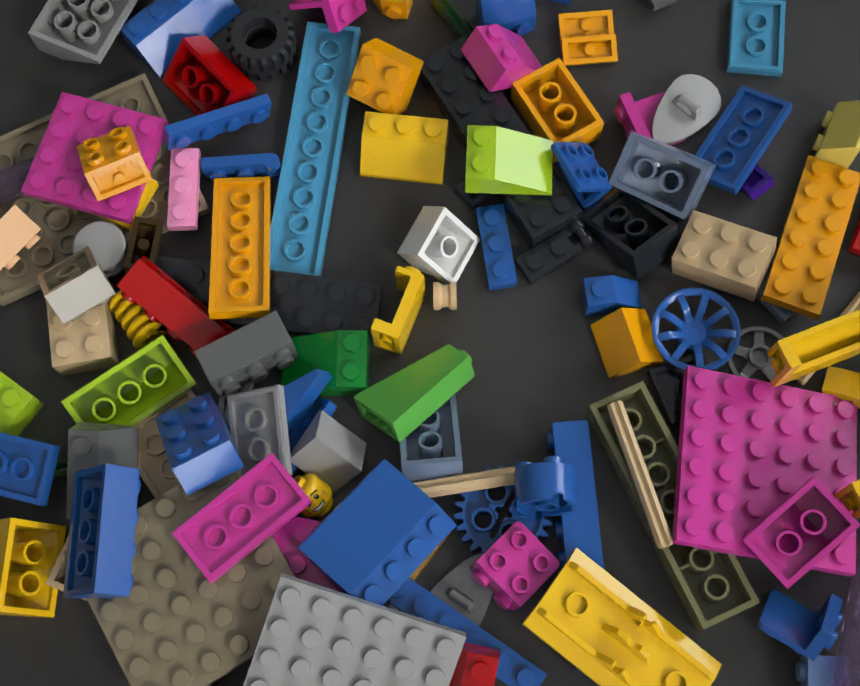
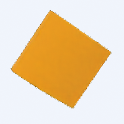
(587, 38)

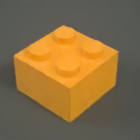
(384, 77)

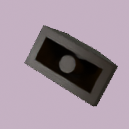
(144, 241)

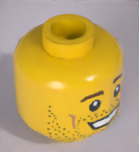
(318, 492)

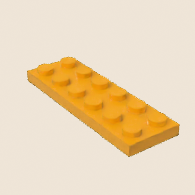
(811, 237)
(240, 248)

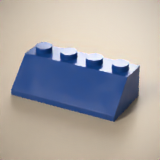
(161, 25)
(102, 532)

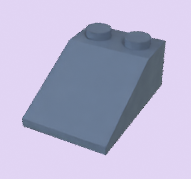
(661, 175)
(434, 446)

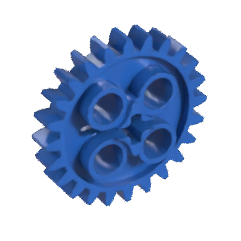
(479, 503)

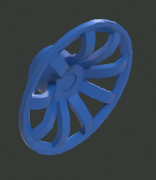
(694, 331)

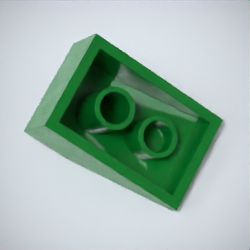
(338, 352)

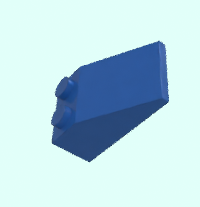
(513, 15)

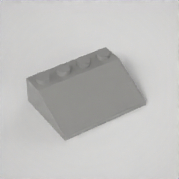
(79, 28)

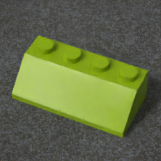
(132, 387)

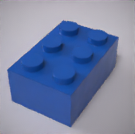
(198, 443)

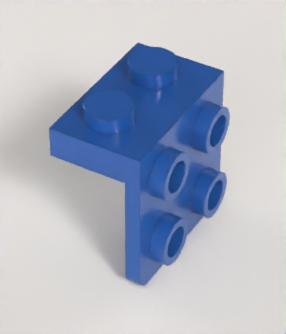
(581, 171)
(799, 626)

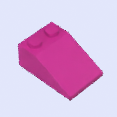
(499, 56)
(801, 532)

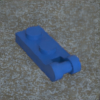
(241, 166)

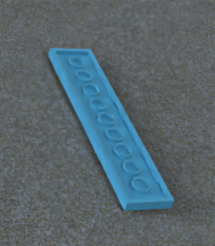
(313, 150)

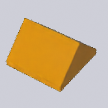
(625, 342)

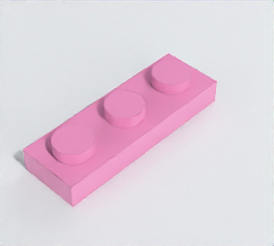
(184, 189)

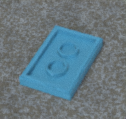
(756, 37)

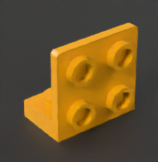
(113, 163)

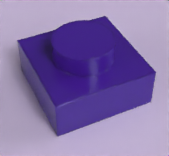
(757, 183)

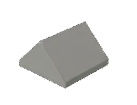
(329, 451)

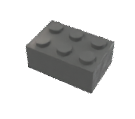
(247, 354)

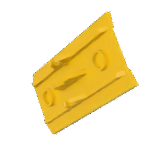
(614, 632)

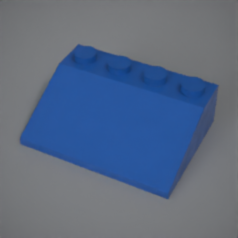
(377, 535)

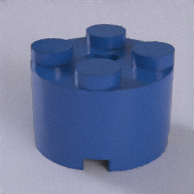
(545, 487)

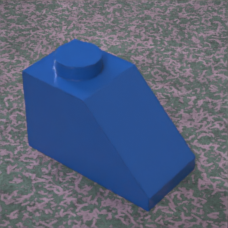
(608, 294)

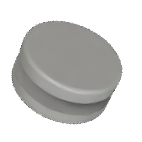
(106, 244)

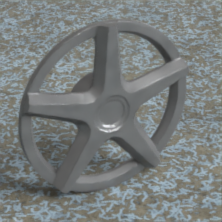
(757, 355)

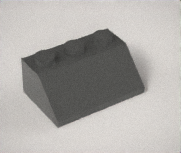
(99, 444)

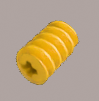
(134, 321)

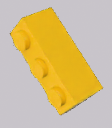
(404, 147)
(26, 561)

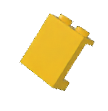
(395, 335)

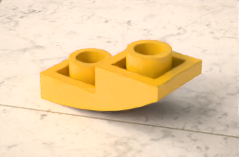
(842, 384)

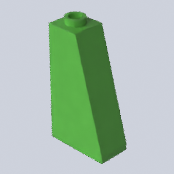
(415, 392)

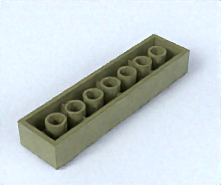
(706, 580)

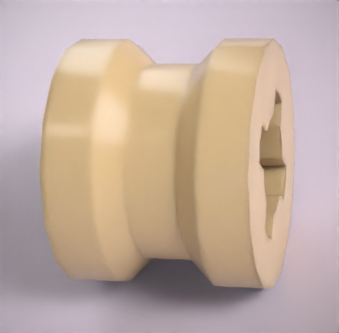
(444, 296)

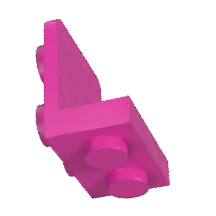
(336, 12)
(638, 115)
(514, 567)

